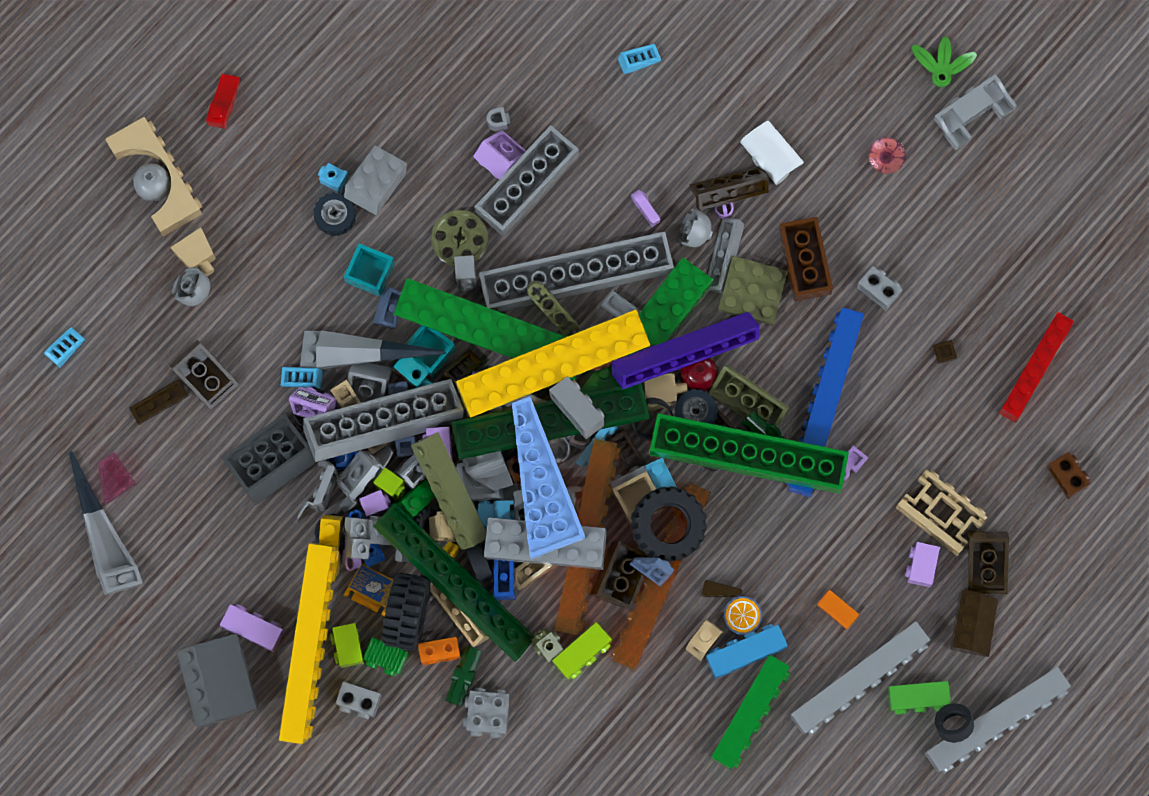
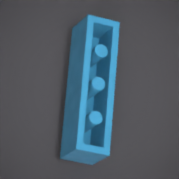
(746, 651)

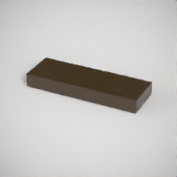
(158, 401)

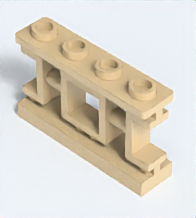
(931, 524)

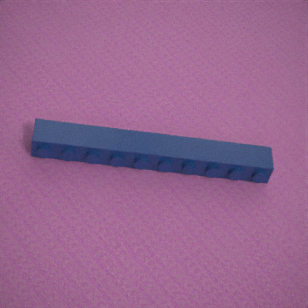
(831, 383)

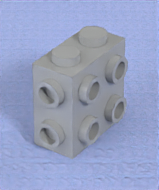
(487, 713)

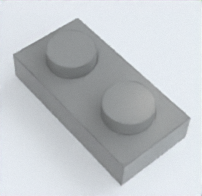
(633, 472)

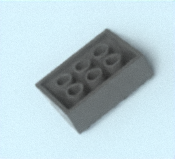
(269, 459)
(217, 680)

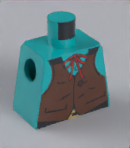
(406, 367)

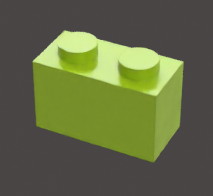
(390, 485)
(347, 645)

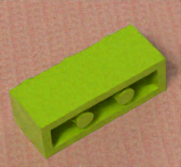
(582, 652)

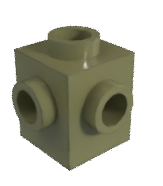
(547, 644)

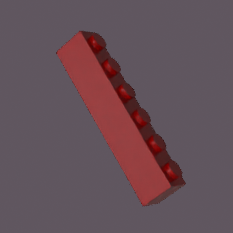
(1036, 367)

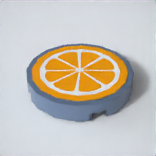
(742, 615)

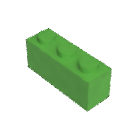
(918, 697)

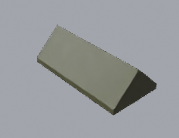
(745, 396)

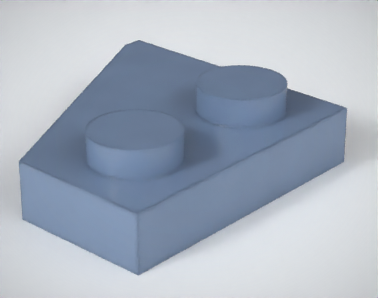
(653, 568)

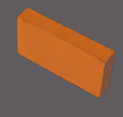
(838, 609)

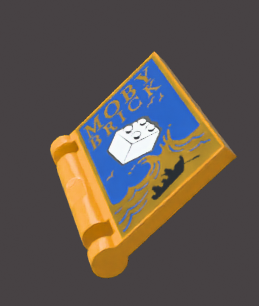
(370, 588)

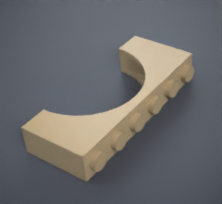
(180, 205)

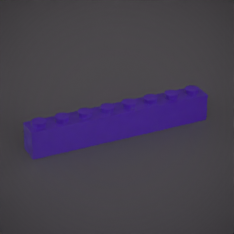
(685, 350)

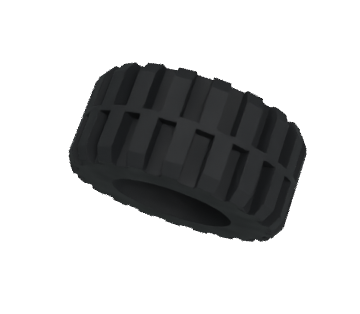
(687, 505)
(406, 611)

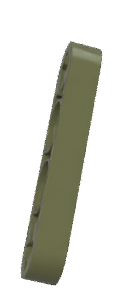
(554, 310)

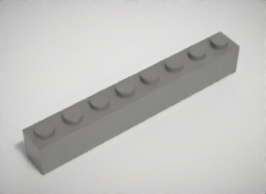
(860, 678)
(1000, 718)

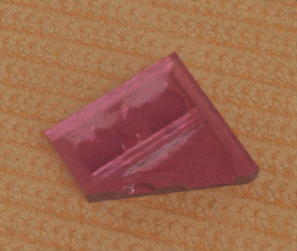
(114, 478)

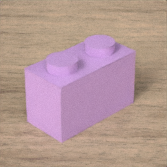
(375, 504)
(923, 564)

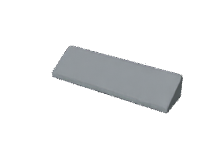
(725, 248)

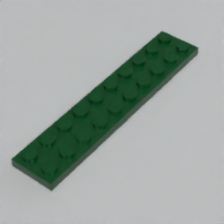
(497, 430)
(454, 582)

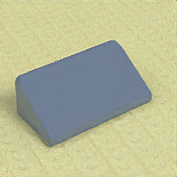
(386, 307)

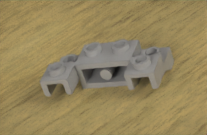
(971, 106)
(361, 534)

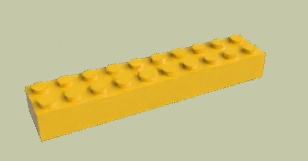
(552, 363)
(308, 642)

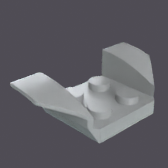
(489, 470)
(359, 473)
(323, 492)
(480, 492)

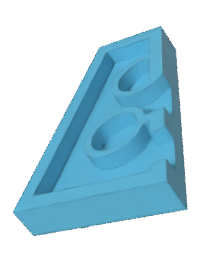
(602, 434)

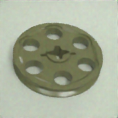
(454, 231)

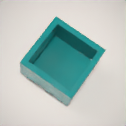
(369, 270)
(432, 339)

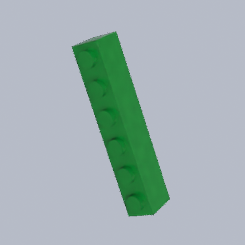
(750, 712)

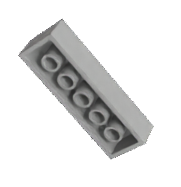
(527, 181)
(508, 542)

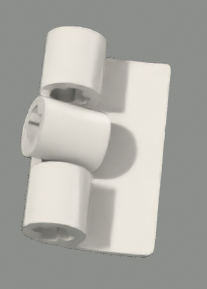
(771, 152)

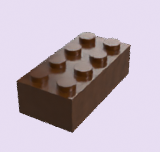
(805, 259)

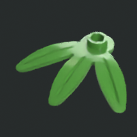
(943, 66)

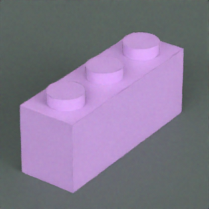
(252, 627)

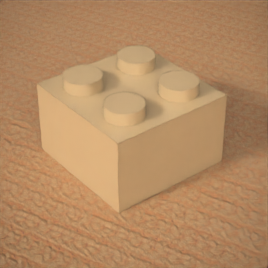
(631, 493)

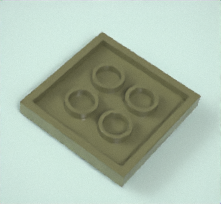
(753, 289)

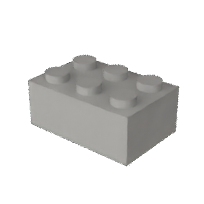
(375, 180)

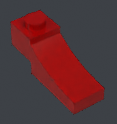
(223, 101)

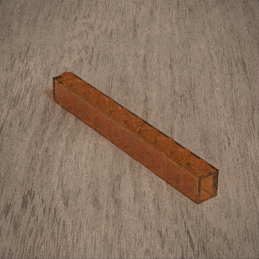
(590, 515)
(653, 596)

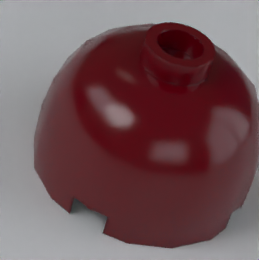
(699, 375)

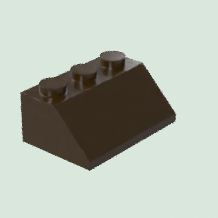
(619, 580)
(974, 623)

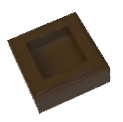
(944, 352)

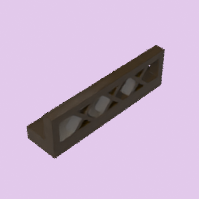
(730, 189)

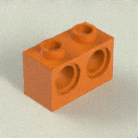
(439, 651)

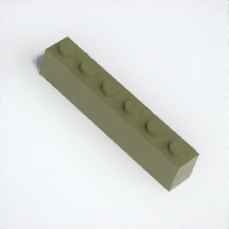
(449, 491)

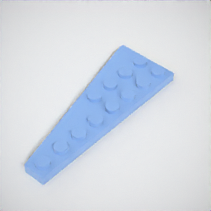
(547, 505)

